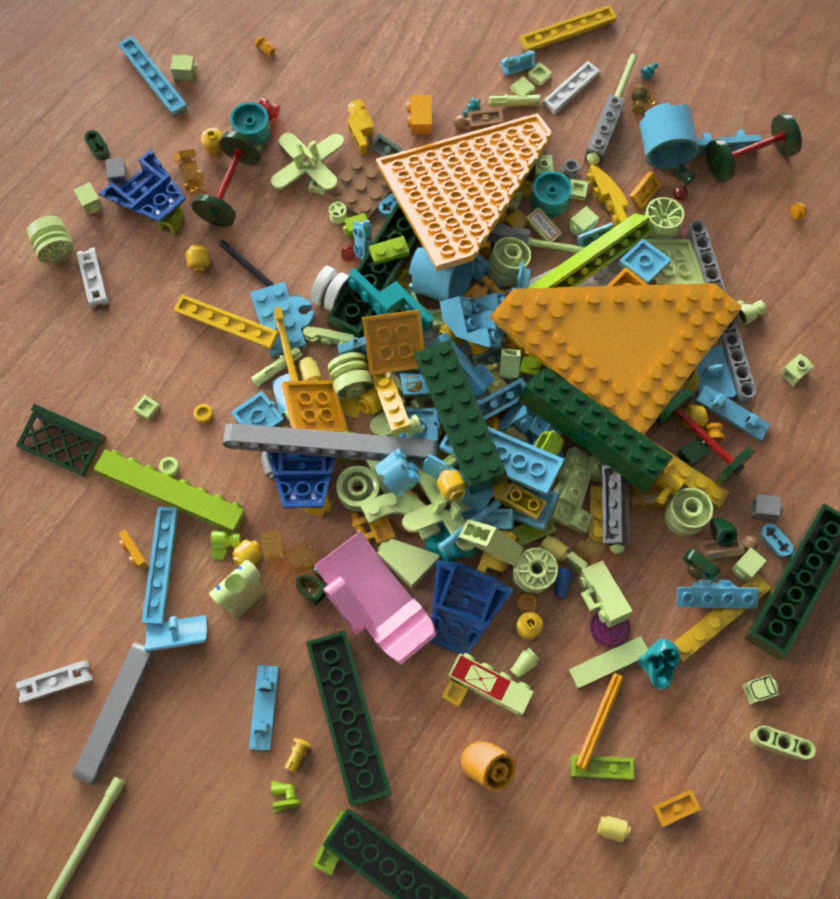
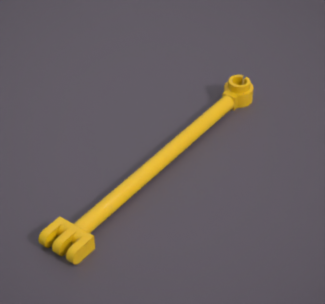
(279, 321)

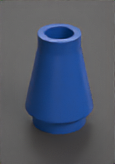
(562, 582)

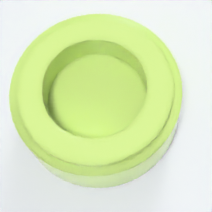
(169, 466)

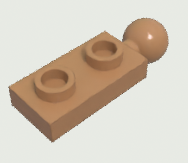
(479, 119)
(713, 551)

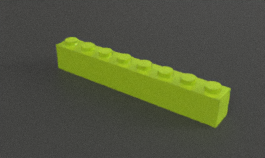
(597, 254)
(170, 492)

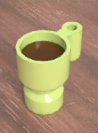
(750, 312)

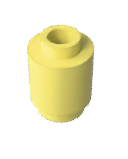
(309, 369)
(556, 548)
(613, 829)

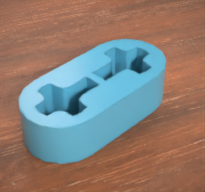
(389, 201)
(776, 541)

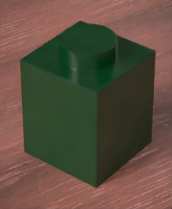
(693, 452)

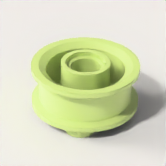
(357, 476)

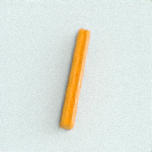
(599, 721)

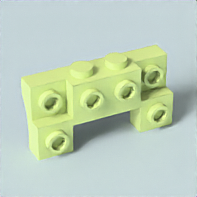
(572, 487)

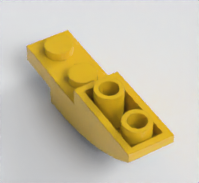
(609, 193)
(518, 499)

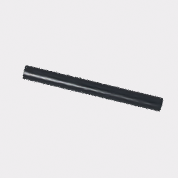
(246, 264)

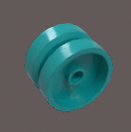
(252, 121)
(551, 193)

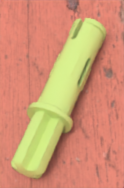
(521, 100)
(274, 368)

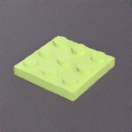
(683, 264)

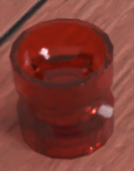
(271, 108)

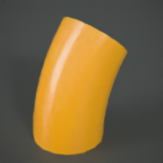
(488, 765)

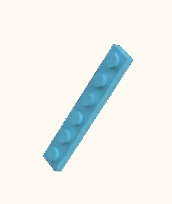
(152, 76)
(160, 566)

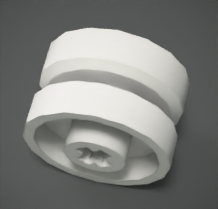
(328, 287)

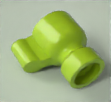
(221, 541)

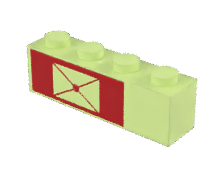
(490, 684)

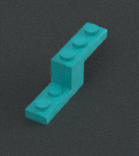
(389, 299)

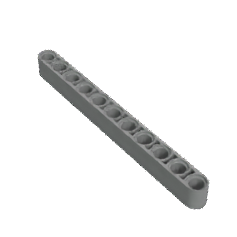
(731, 333)
(325, 443)

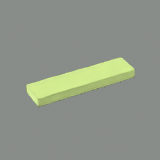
(608, 662)

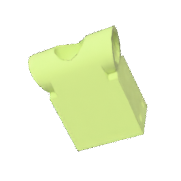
(239, 590)

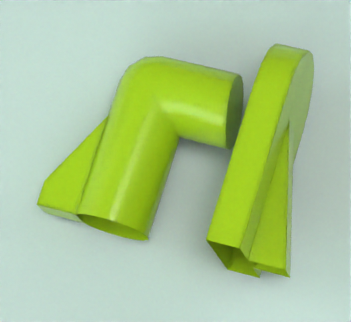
(290, 802)

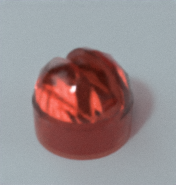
(680, 192)
(347, 253)

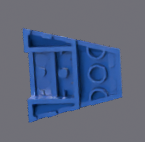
(148, 191)
(301, 479)
(464, 605)

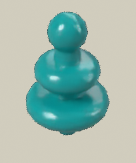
(647, 72)
(471, 107)

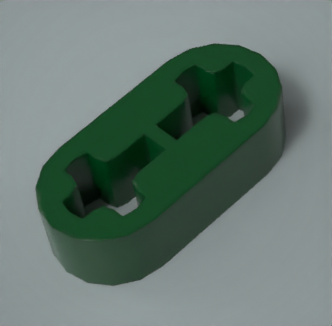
(98, 144)
(701, 565)

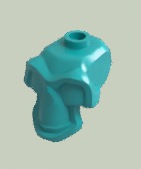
(451, 553)
(660, 662)

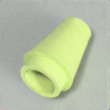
(525, 662)

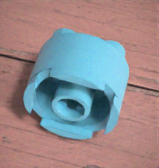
(398, 473)

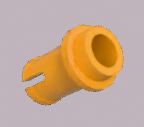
(262, 44)

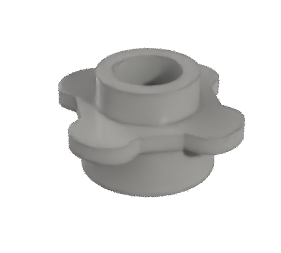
(571, 164)

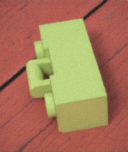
(607, 595)

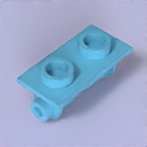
(518, 63)
(361, 232)

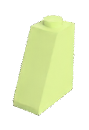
(491, 541)
(407, 561)

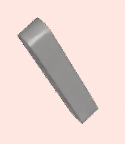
(113, 714)

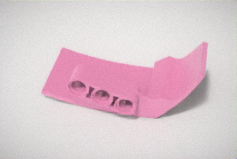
(374, 599)

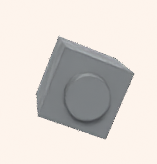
(116, 171)
(766, 507)

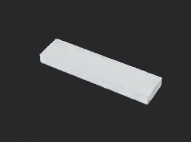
(571, 87)

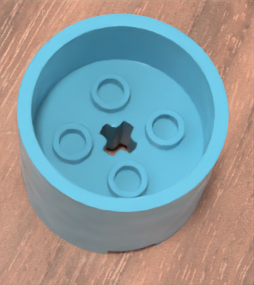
(669, 136)
(439, 284)

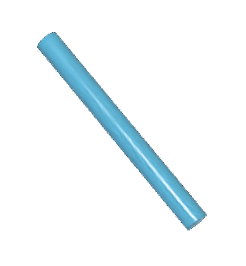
(478, 518)

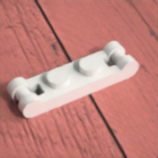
(92, 277)
(53, 682)

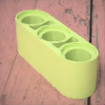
(792, 743)

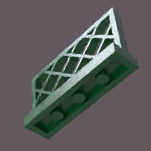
(68, 425)

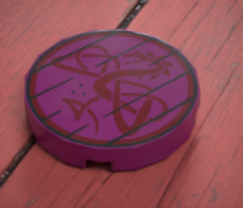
(611, 636)

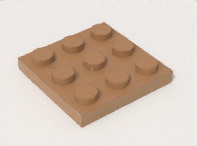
(359, 188)

